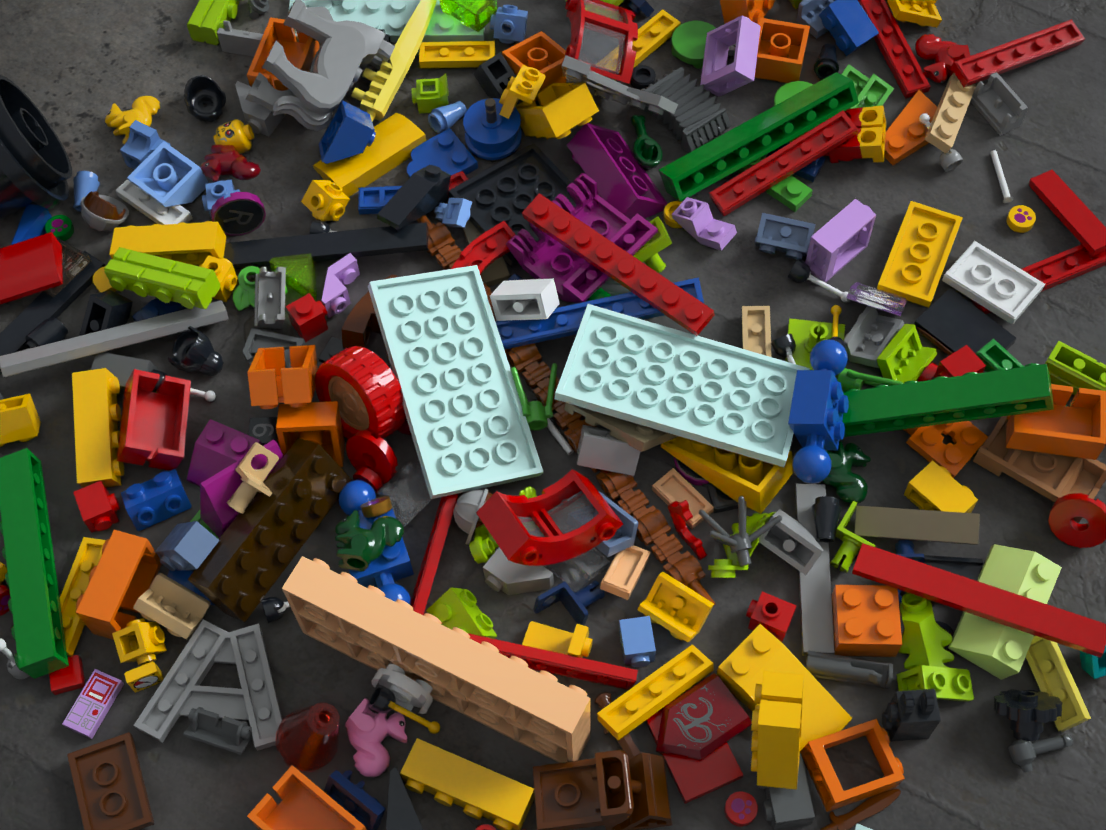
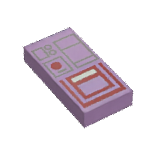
(93, 704)

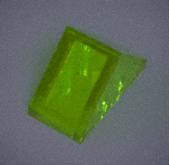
(299, 273)

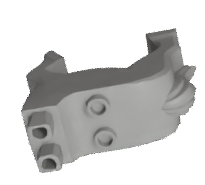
(341, 57)

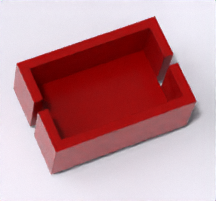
(153, 422)

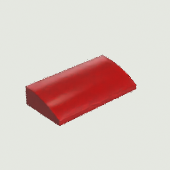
(30, 267)

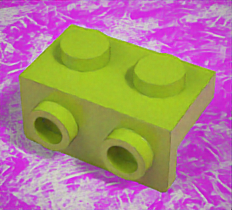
(904, 356)
(459, 609)

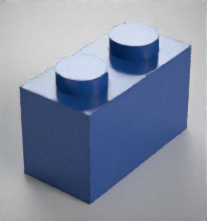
(848, 25)

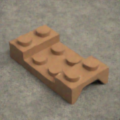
(1043, 472)

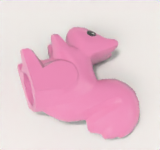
(366, 733)

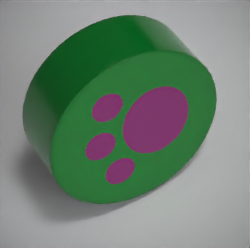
(60, 226)

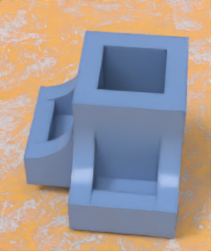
(140, 144)

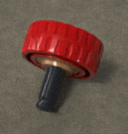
(365, 392)

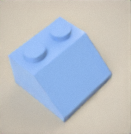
(169, 177)

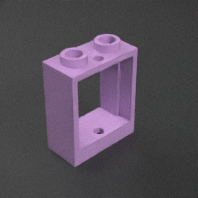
(724, 78)
(840, 240)

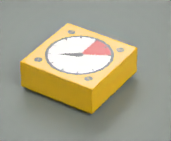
(144, 676)

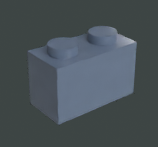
(186, 546)

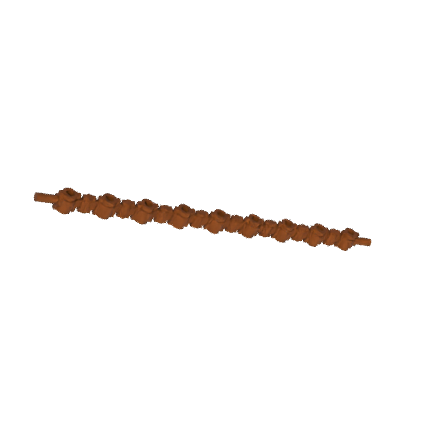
(651, 522)

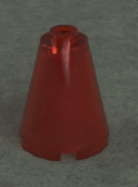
(309, 737)

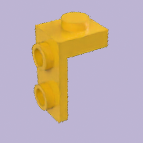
(558, 640)

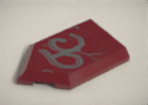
(701, 720)

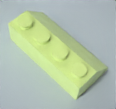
(994, 645)

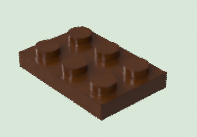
(110, 786)

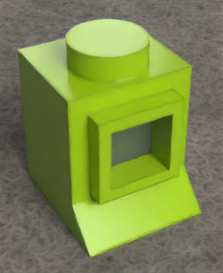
(430, 94)

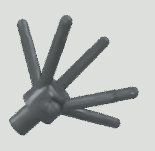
(739, 542)

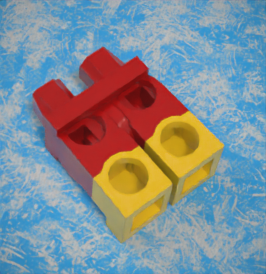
(870, 136)

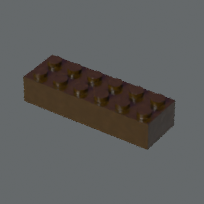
(270, 530)

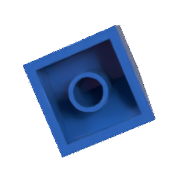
(346, 134)

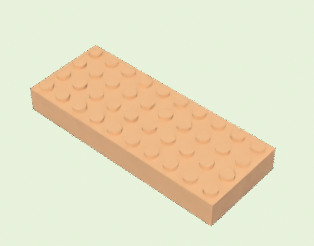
(460, 670)

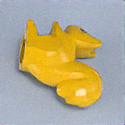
(141, 110)

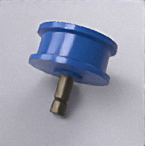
(489, 133)

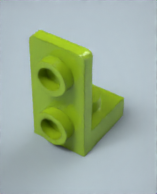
(948, 682)

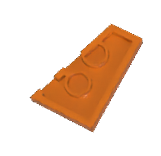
(907, 132)

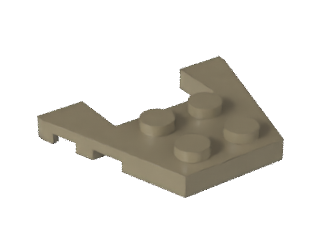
(635, 435)

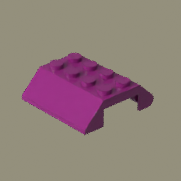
(572, 275)

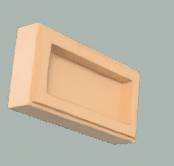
(675, 488)
(625, 571)

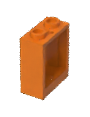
(826, 778)

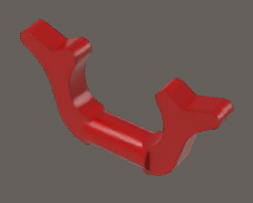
(680, 515)

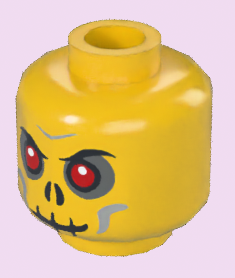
(235, 134)

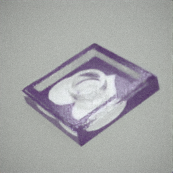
(877, 298)

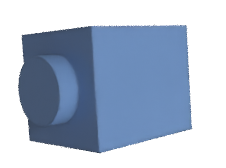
(637, 641)

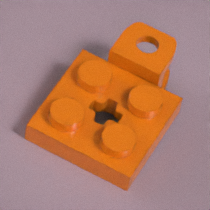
(929, 444)

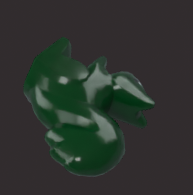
(848, 484)
(362, 545)

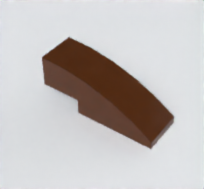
(361, 323)

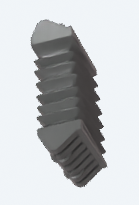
(696, 116)

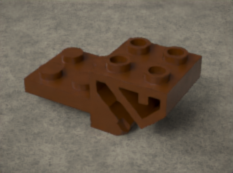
(603, 792)

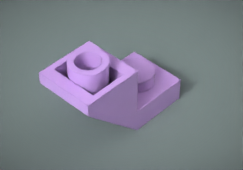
(699, 223)
(335, 294)

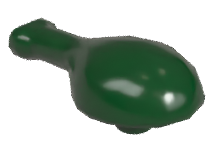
(645, 149)

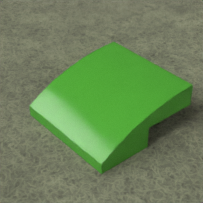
(870, 91)

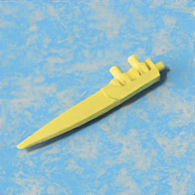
(391, 75)

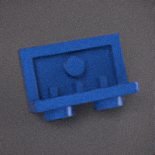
(155, 499)

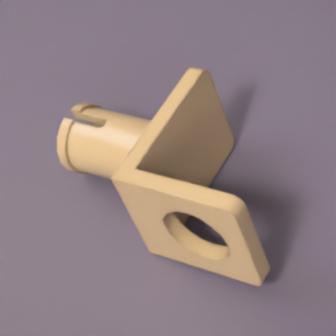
(252, 478)

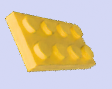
(919, 253)

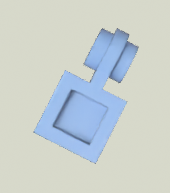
(454, 213)

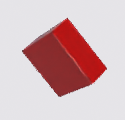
(68, 678)

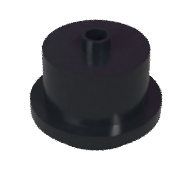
(30, 155)

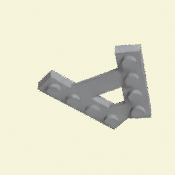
(580, 72)
(182, 689)

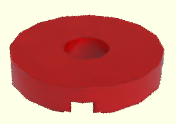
(372, 453)
(1077, 534)

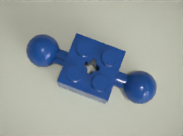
(818, 411)
(393, 562)

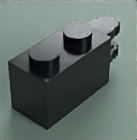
(911, 715)

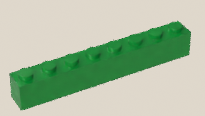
(758, 136)
(949, 400)
(30, 566)

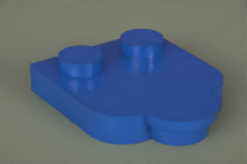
(444, 152)

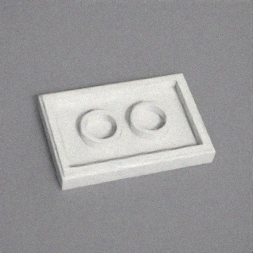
(993, 282)

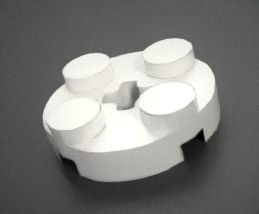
(406, 691)

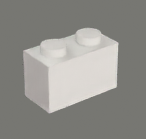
(525, 299)

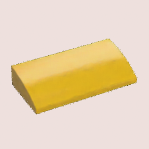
(391, 147)

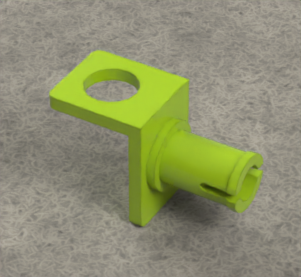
(851, 542)

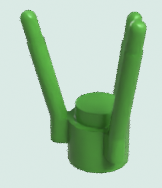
(854, 380)
(534, 411)

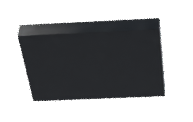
(960, 323)

